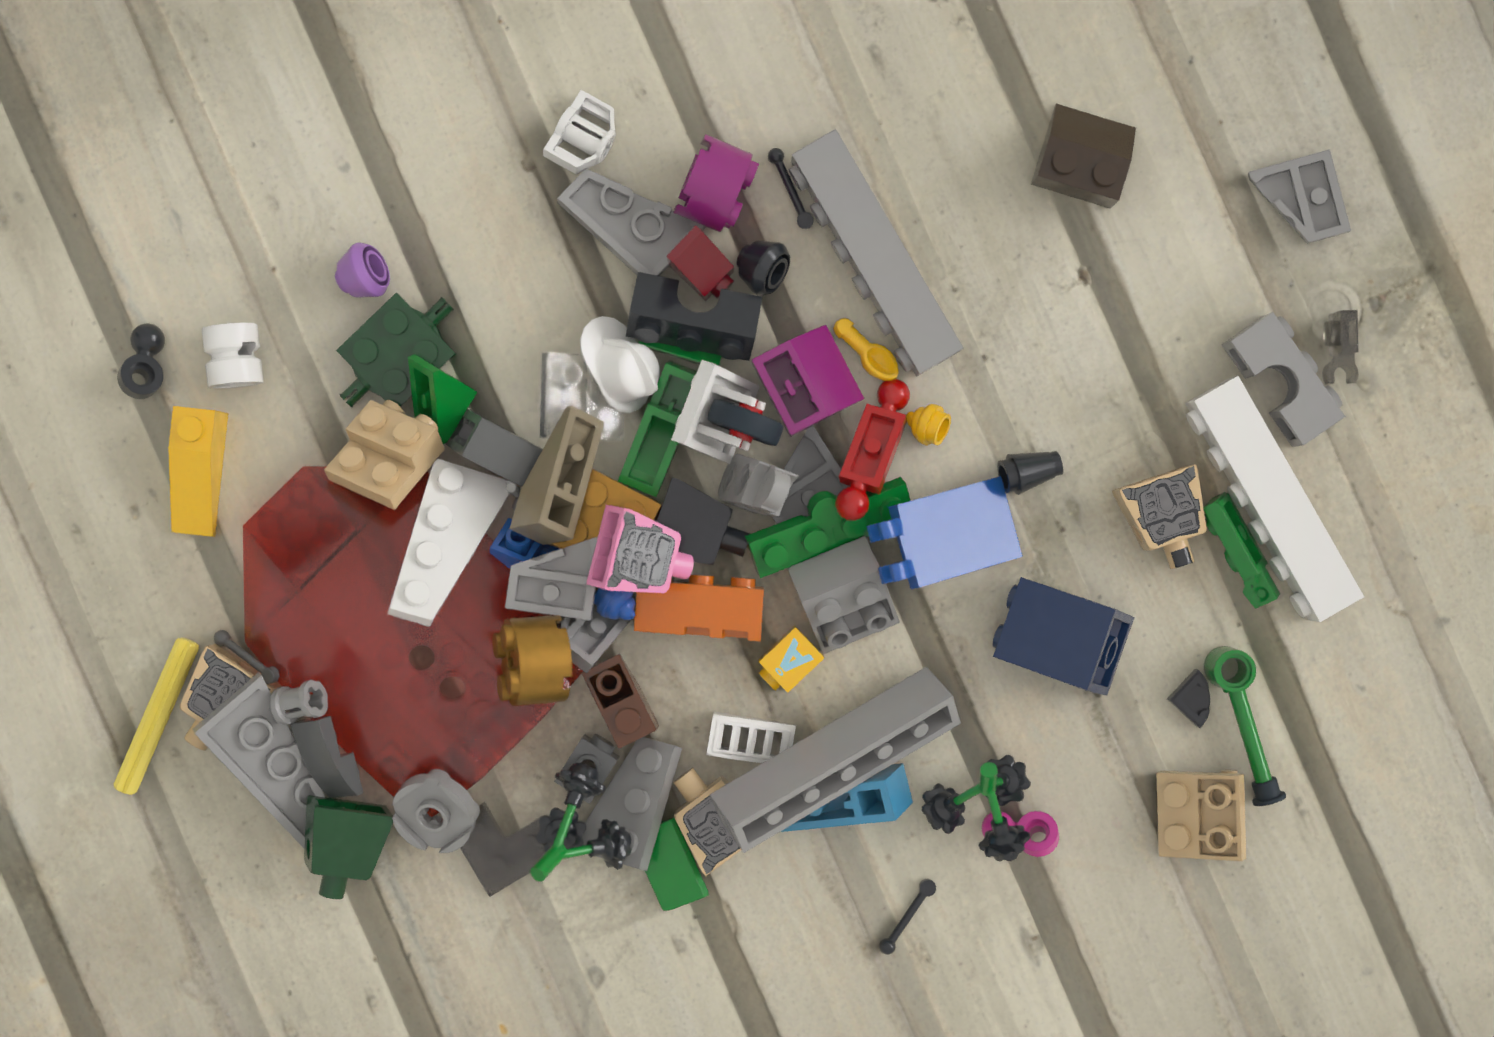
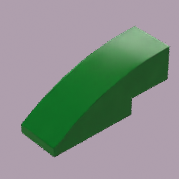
(652, 446)

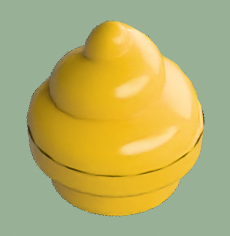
(929, 424)

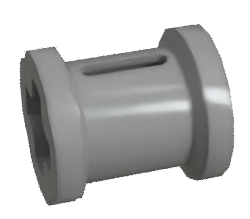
(299, 702)

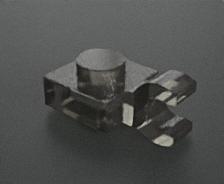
(1342, 338)

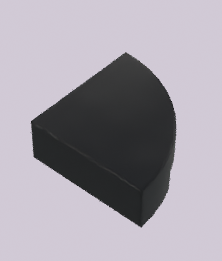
(1193, 698)

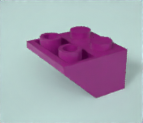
(807, 380)

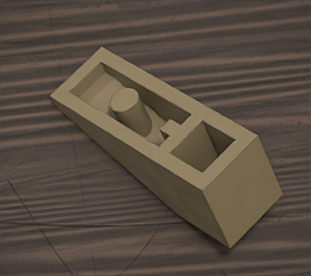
(559, 479)

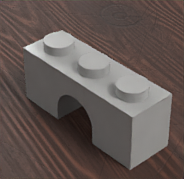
(1308, 404)

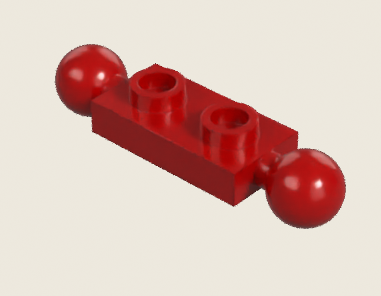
(872, 449)

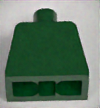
(343, 841)

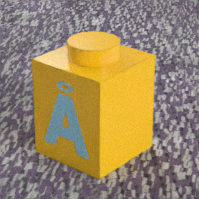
(789, 660)

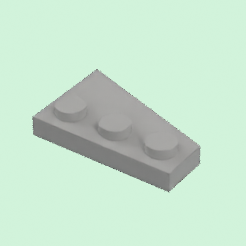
(625, 222)
(638, 797)

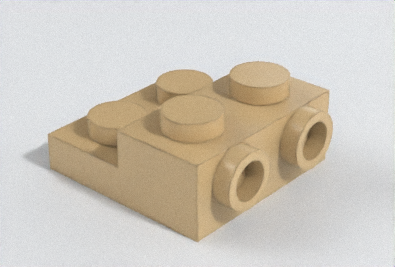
(385, 453)

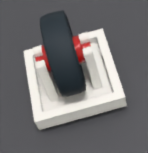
(723, 415)

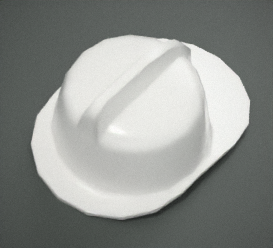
(619, 364)

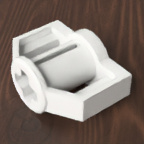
(582, 134)

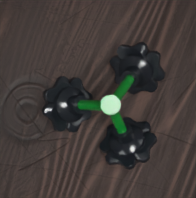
(1000, 783)
(564, 832)

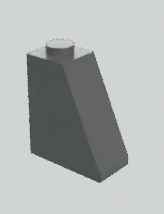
(494, 447)

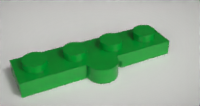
(821, 531)

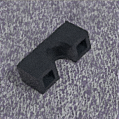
(662, 319)

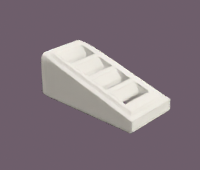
(732, 752)

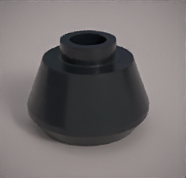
(763, 266)

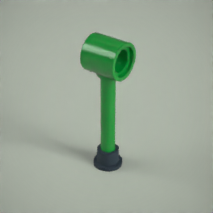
(1264, 787)

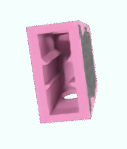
(636, 554)

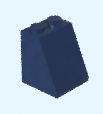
(1062, 636)

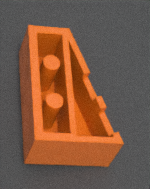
(703, 609)

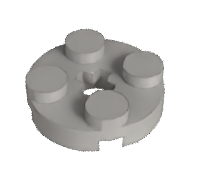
(445, 795)

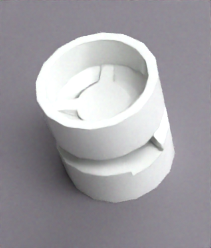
(232, 355)

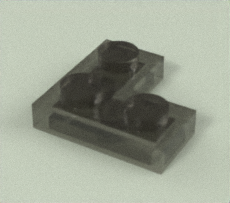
(498, 858)

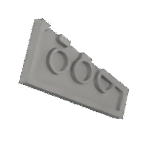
(261, 754)

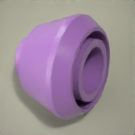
(362, 272)

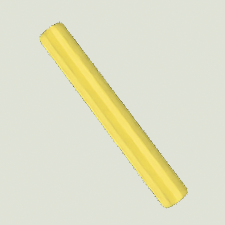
(156, 716)

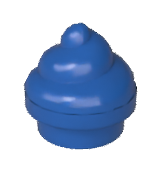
(615, 604)

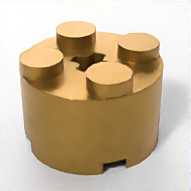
(533, 660)

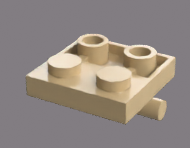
(1201, 815)

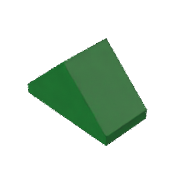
(438, 395)

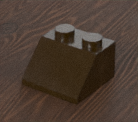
(1085, 156)

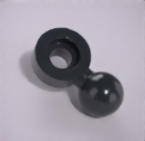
(146, 341)

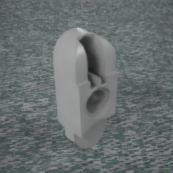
(755, 485)

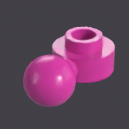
(1032, 823)

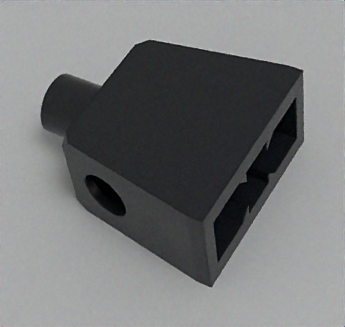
(700, 523)

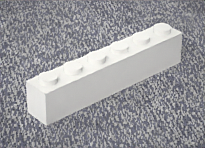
(1273, 500)

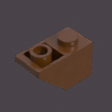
(620, 701)

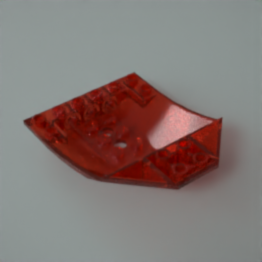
(318, 608)

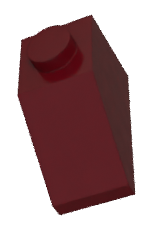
(701, 264)

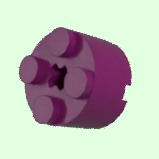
(715, 184)

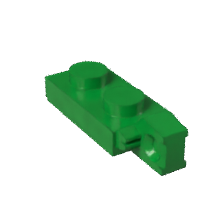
(1241, 549)

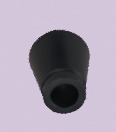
(1028, 470)

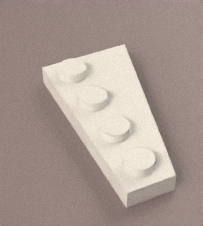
(448, 528)

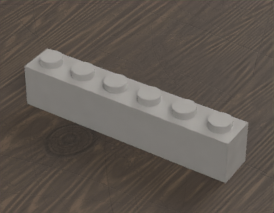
(875, 252)
(835, 759)

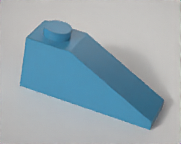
(873, 801)

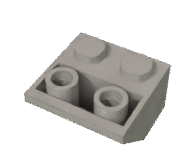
(843, 595)

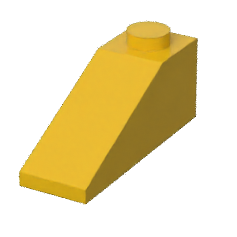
(196, 468)

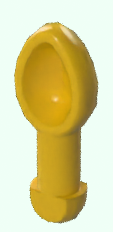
(874, 358)

